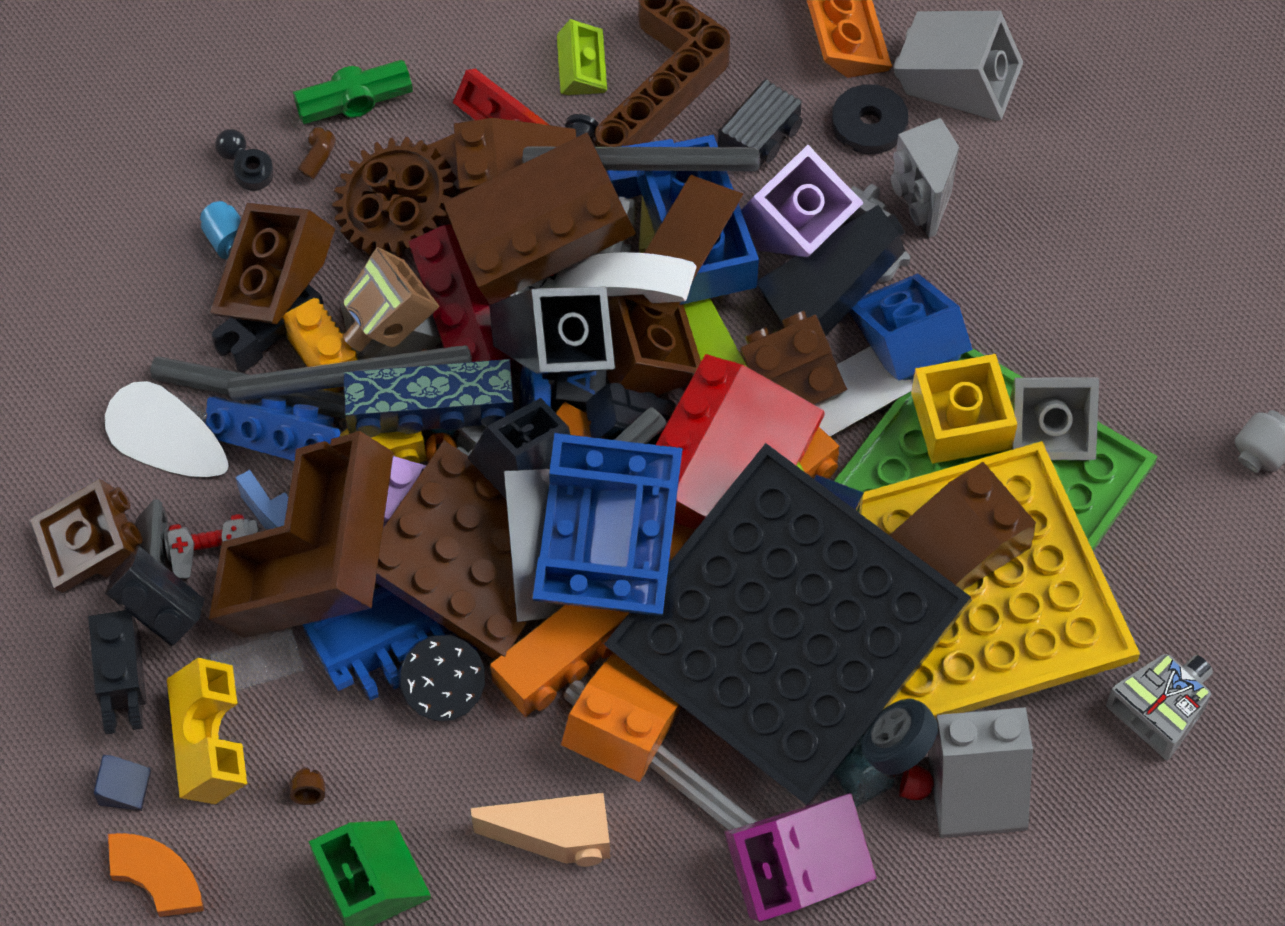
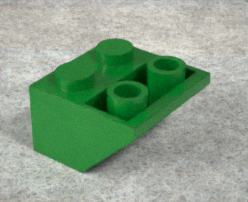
(368, 872)

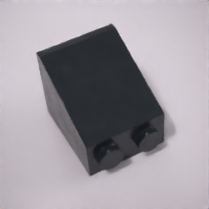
(555, 329)

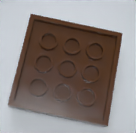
(453, 553)

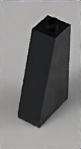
(837, 271)

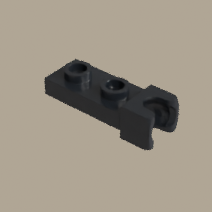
(249, 338)

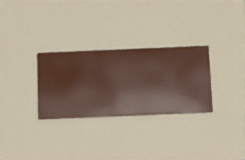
(691, 228)

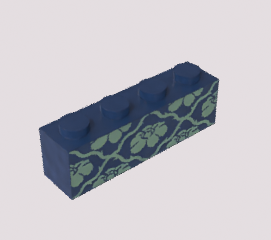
(428, 397)

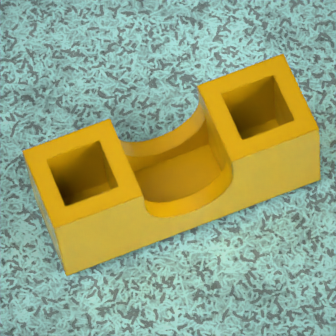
(197, 701)

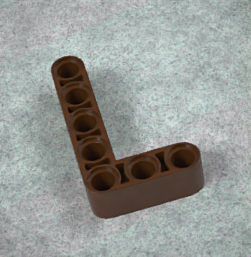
(698, 59)

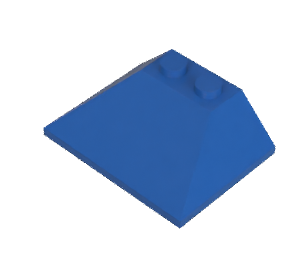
(608, 524)

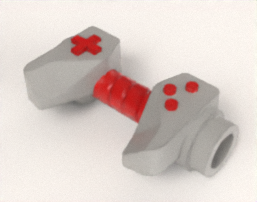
(181, 543)

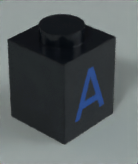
(575, 387)

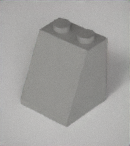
(960, 61)
(982, 772)

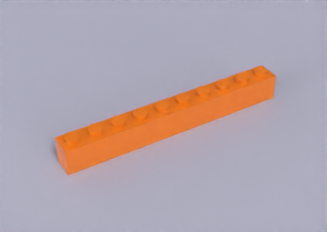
(576, 635)

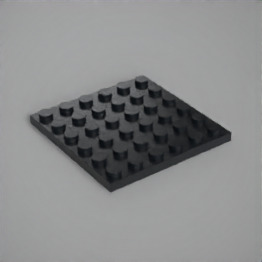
(789, 624)

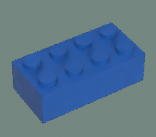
(733, 259)

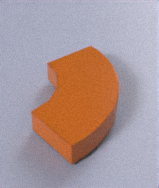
(157, 871)

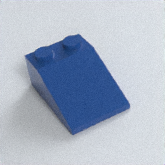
(911, 326)

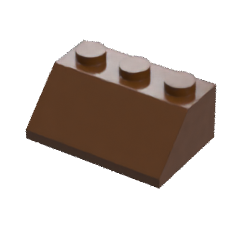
(650, 347)

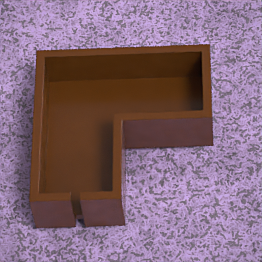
(322, 555)

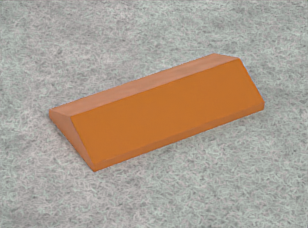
(850, 36)

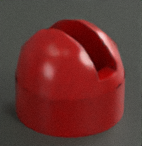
(916, 783)

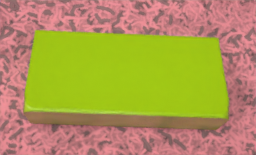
(581, 59)

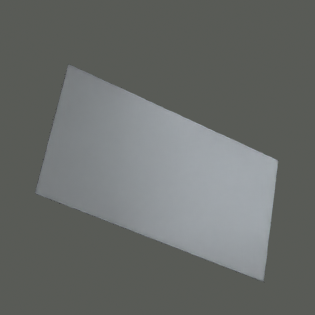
(526, 516)

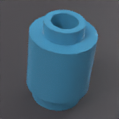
(220, 226)

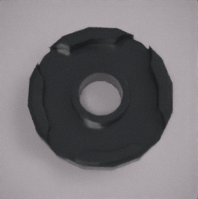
(869, 100)

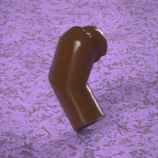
(322, 146)

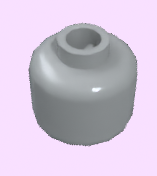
(1262, 442)

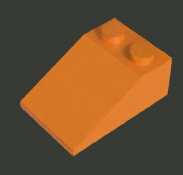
(620, 719)

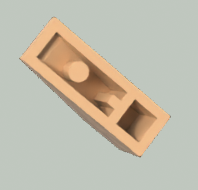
(557, 828)

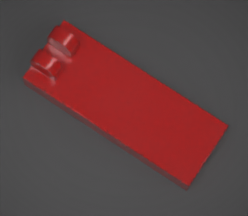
(485, 100)

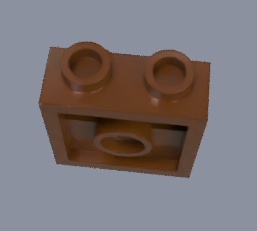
(796, 358)
(86, 534)

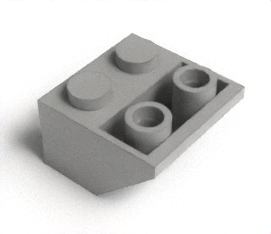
(925, 172)

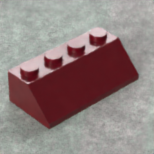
(462, 308)

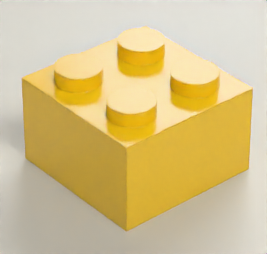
(963, 408)

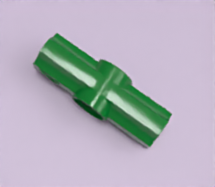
(352, 91)

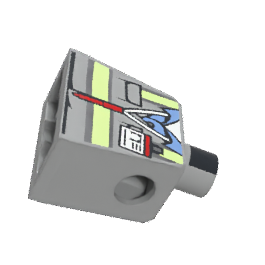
(1163, 701)

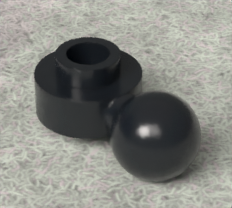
(232, 146)

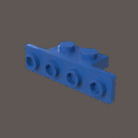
(269, 425)

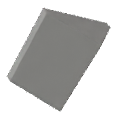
(1059, 414)

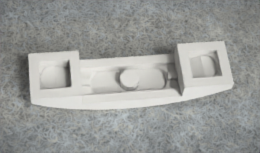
(629, 273)

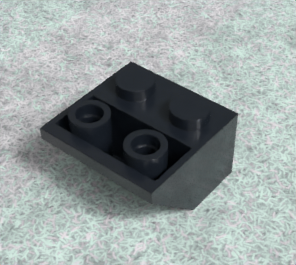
(518, 443)

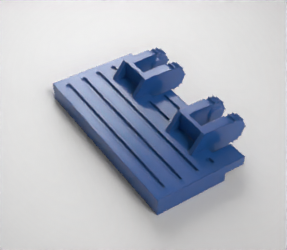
(365, 636)

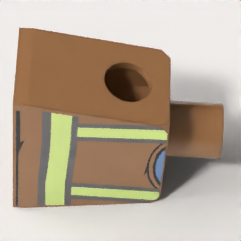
(386, 302)

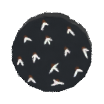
(441, 677)

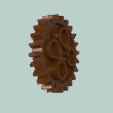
(394, 196)

